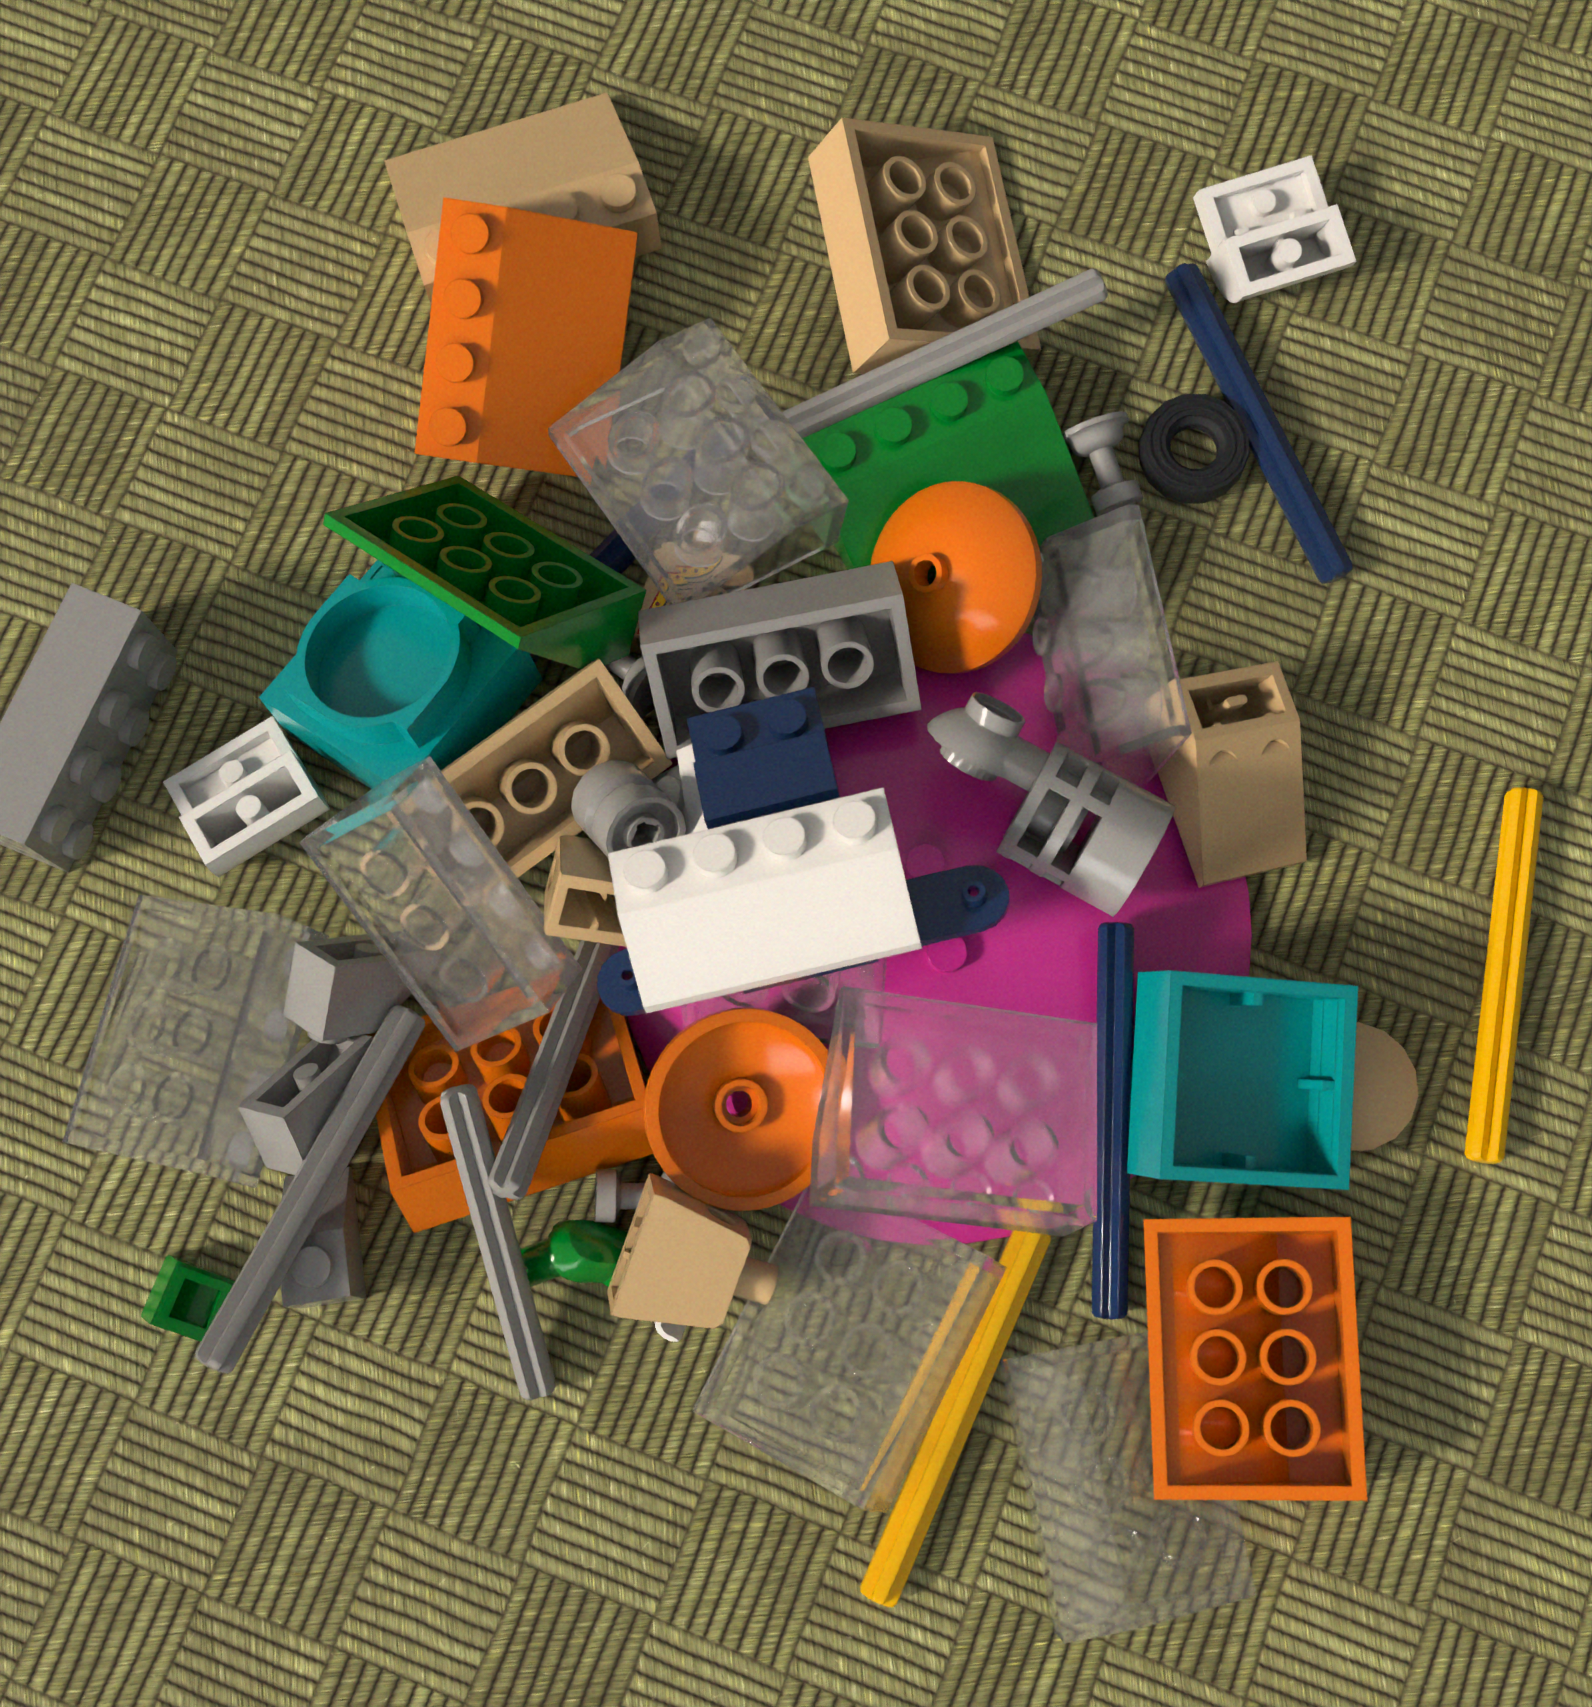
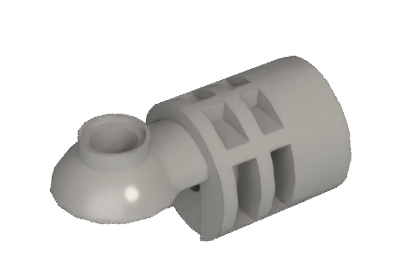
(1060, 793)

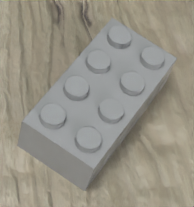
(821, 631)
(76, 722)

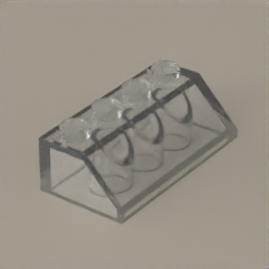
(1109, 647)
(443, 906)

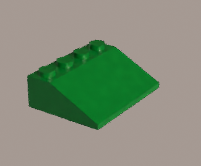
(969, 425)
(499, 570)

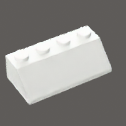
(763, 900)

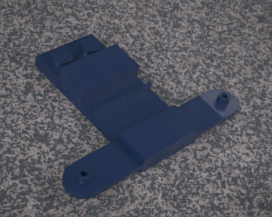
(778, 759)

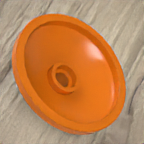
(983, 578)
(745, 1156)

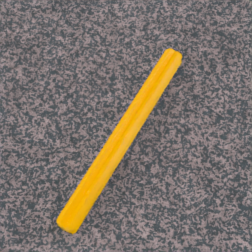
(1504, 976)
(952, 1423)

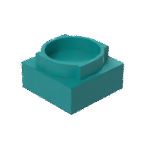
(396, 679)
(1242, 1080)

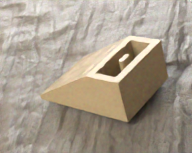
(1239, 775)

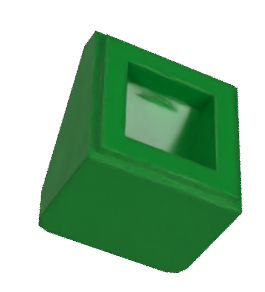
(185, 1298)

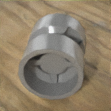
(624, 808)

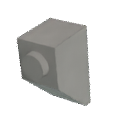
(341, 988)
(298, 1100)
(331, 1257)

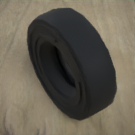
(1206, 415)

